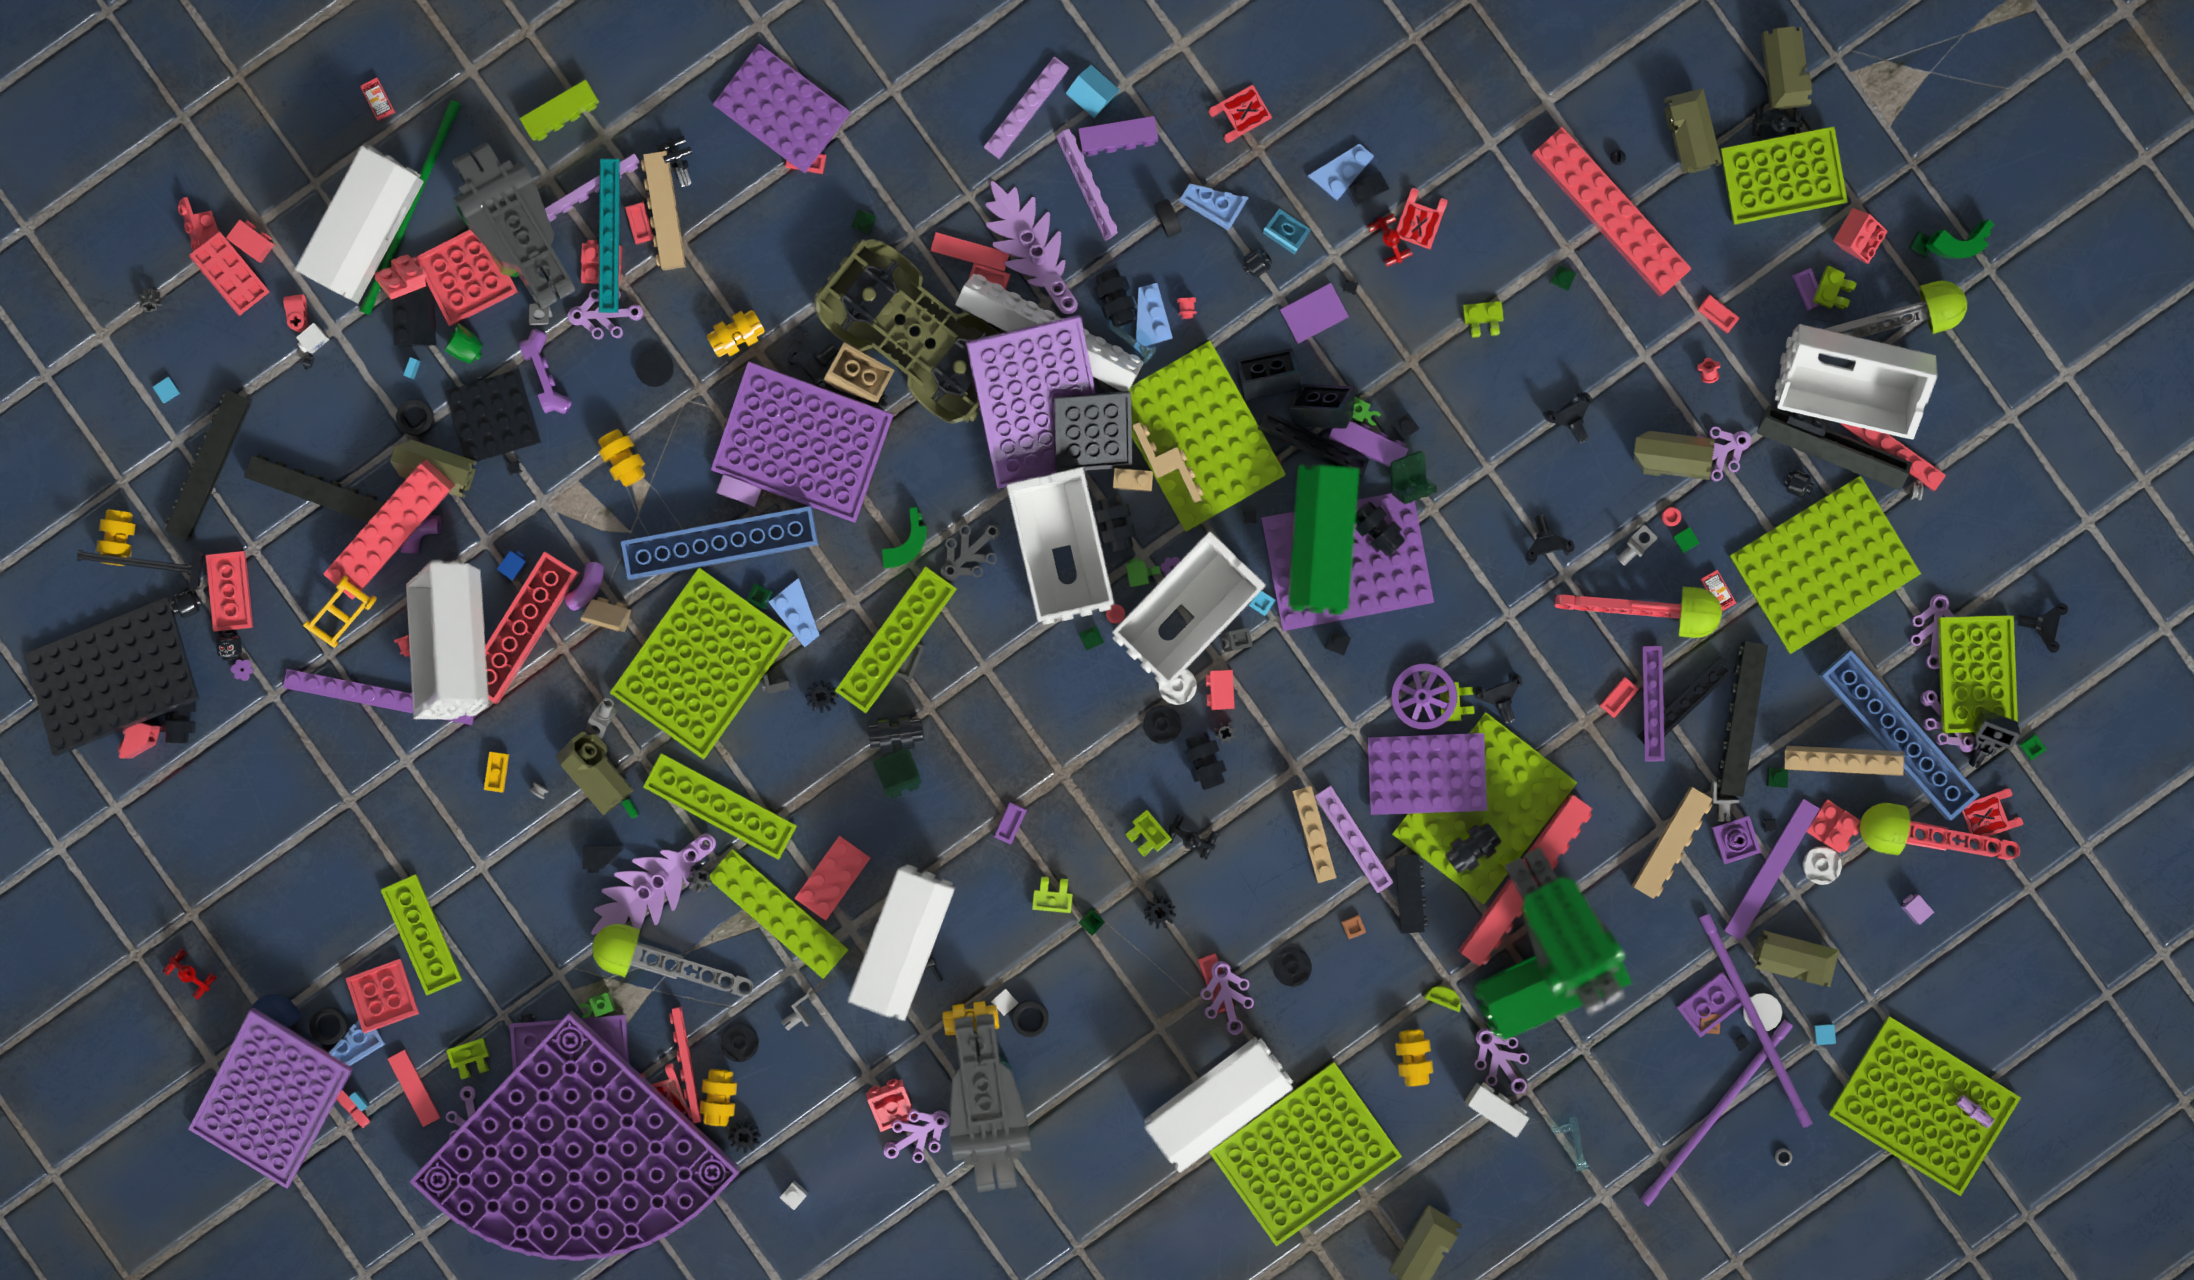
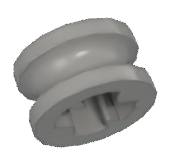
(1916, 491)
(538, 790)

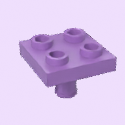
(1736, 839)

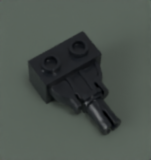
(1992, 734)

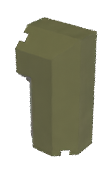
(1786, 68)
(1693, 131)
(1674, 454)
(456, 468)
(592, 771)
(1795, 958)
(1425, 1245)

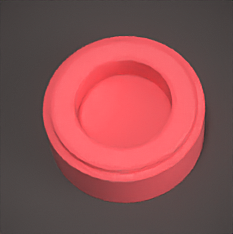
(1671, 516)
(1116, 614)

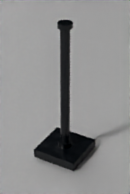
(193, 569)

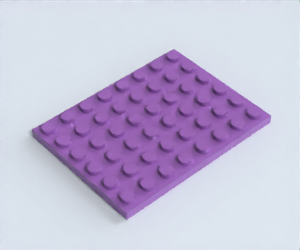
(1016, 388)
(802, 441)
(1377, 580)
(270, 1098)

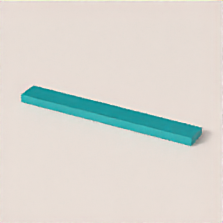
(609, 235)

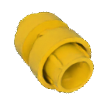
(745, 324)
(625, 464)
(116, 523)
(959, 1011)
(1415, 1066)
(717, 1105)

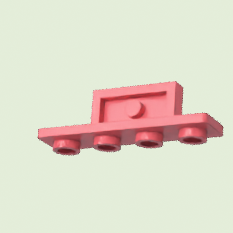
(199, 226)

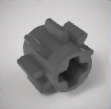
(149, 300)
(1223, 728)
(699, 881)

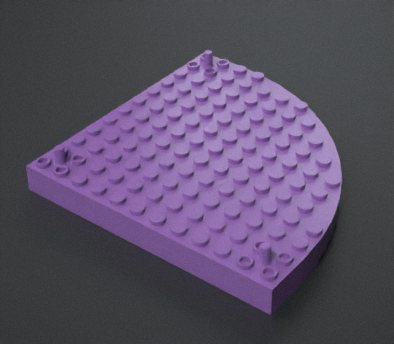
(575, 1157)

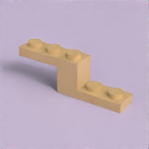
(1168, 462)
(1314, 834)

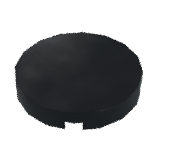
(654, 368)
(1162, 724)
(1292, 967)
(739, 1042)

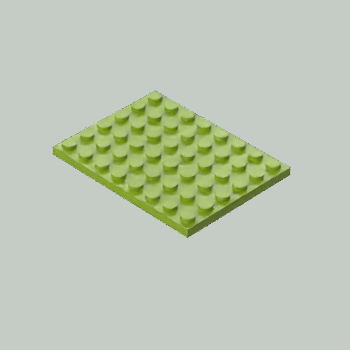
(1202, 412)
(1824, 565)
(701, 663)
(1521, 799)
(1907, 1104)
(1305, 1154)

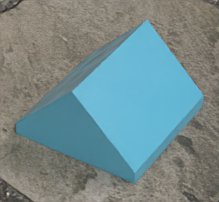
(1092, 91)
(1286, 231)

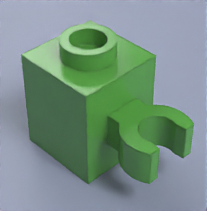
(1361, 412)
(1138, 572)
(599, 1005)

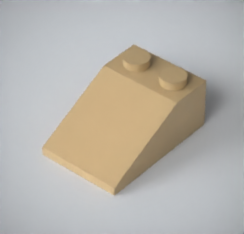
(858, 374)
(606, 614)

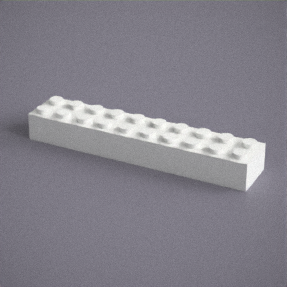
(1013, 313)

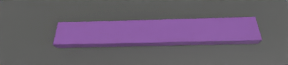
(1771, 869)

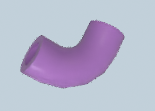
(430, 525)
(588, 587)

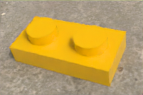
(496, 772)

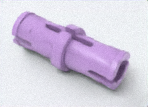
(1975, 1111)

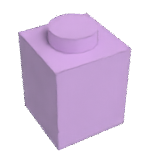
(1916, 908)

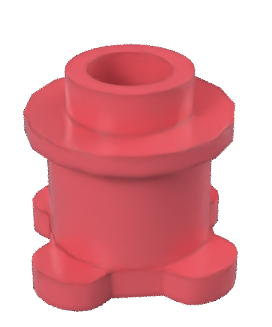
(1186, 307)
(1709, 370)
(404, 645)

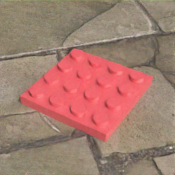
(464, 277)

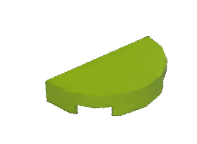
(1444, 996)

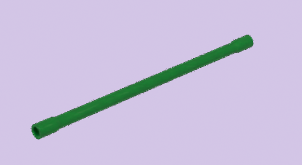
(449, 117)

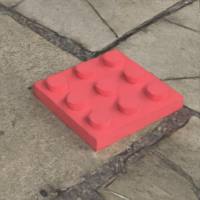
(382, 996)

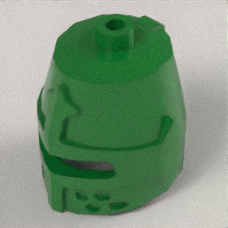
(464, 345)

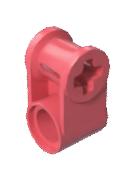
(296, 309)

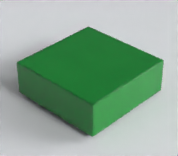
(1686, 540)
(2032, 747)
(630, 808)

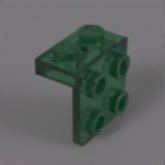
(1410, 479)
(898, 773)

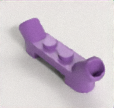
(549, 399)

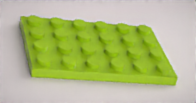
(1783, 175)
(1976, 670)

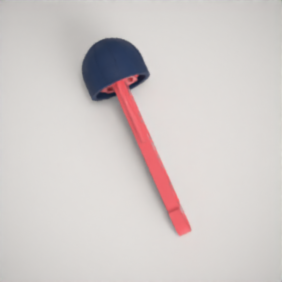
(286, 1013)

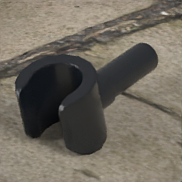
(931, 964)

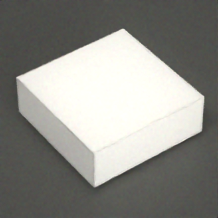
(1005, 1002)

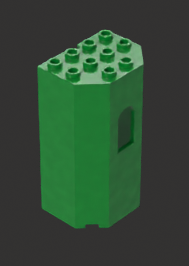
(1322, 539)
(1522, 999)

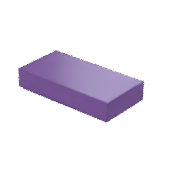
(1806, 287)
(1010, 823)

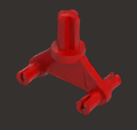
(1390, 239)
(187, 974)

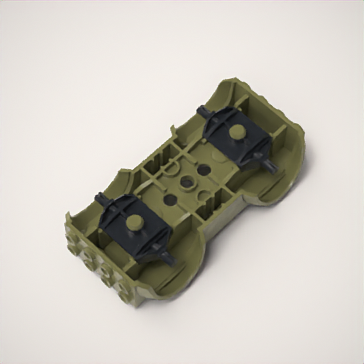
(861, 312)

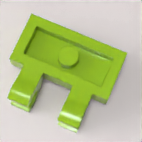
(1829, 286)
(1483, 313)
(1445, 696)
(1151, 830)
(1051, 900)
(468, 1053)

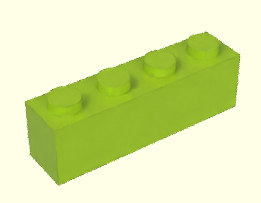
(560, 110)

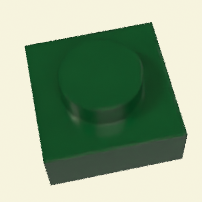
(863, 222)
(1918, 244)
(1563, 278)
(759, 595)
(1091, 638)
(1777, 777)
(1091, 922)

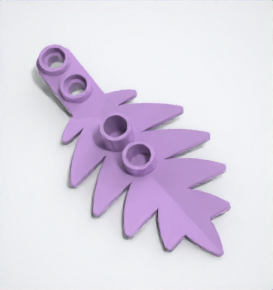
(1029, 243)
(650, 886)

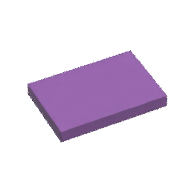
(1314, 313)
(1714, 997)

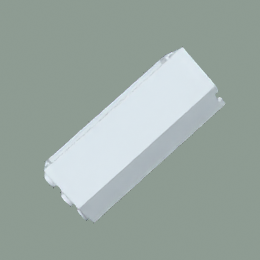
(360, 223)
(1879, 394)
(1056, 514)
(1211, 587)
(447, 641)
(902, 942)
(1218, 1103)

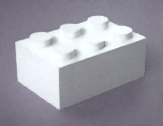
(1497, 1108)

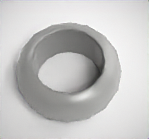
(1777, 1155)

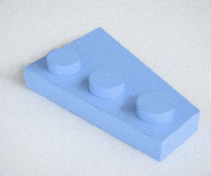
(1342, 171)
(1214, 205)
(1151, 317)
(796, 613)
(357, 1044)

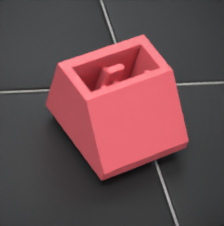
(1860, 235)
(1221, 689)
(138, 739)

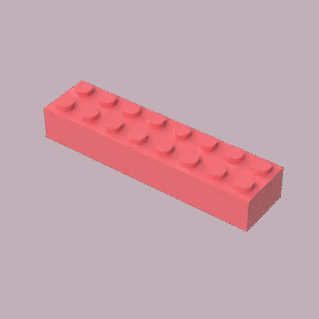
(390, 527)
(525, 622)

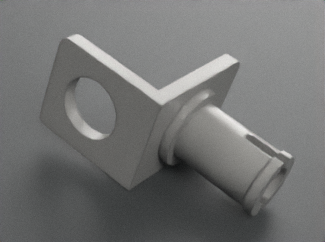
(536, 312)
(1635, 546)
(601, 717)
(1724, 802)
(798, 1015)

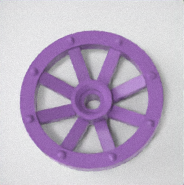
(1398, 707)

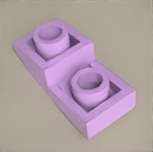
(738, 490)

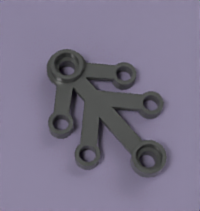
(968, 554)

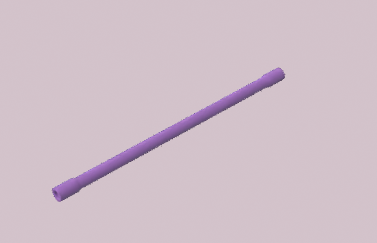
(1800, 1110)
(1653, 1191)

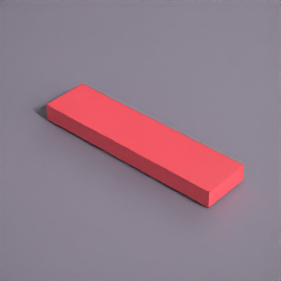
(969, 252)
(414, 1088)

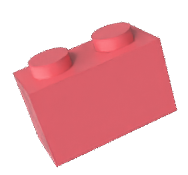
(250, 241)

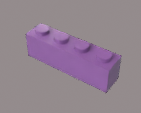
(1118, 135)
(1369, 443)

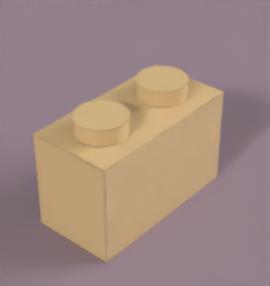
(1133, 480)

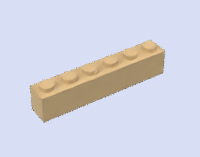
(664, 210)
(1844, 760)
(1671, 843)

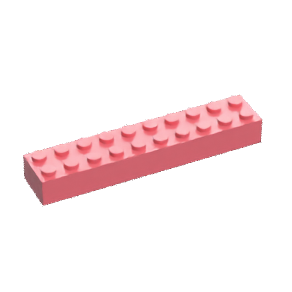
(1611, 211)
(1508, 902)

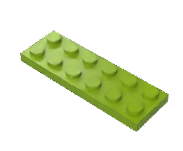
(421, 934)

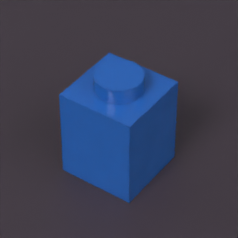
(513, 565)

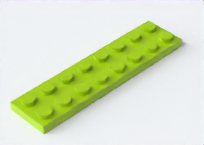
(895, 640)
(720, 806)
(778, 913)

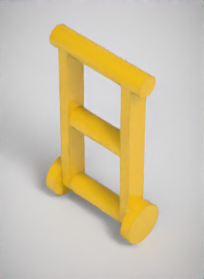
(343, 584)

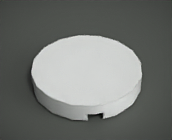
(1180, 690)
(1822, 865)
(1767, 1009)

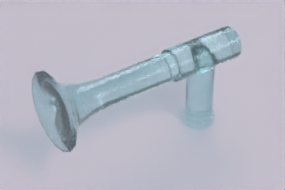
(1146, 352)
(1575, 1131)

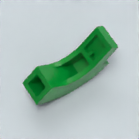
(1948, 247)
(911, 548)

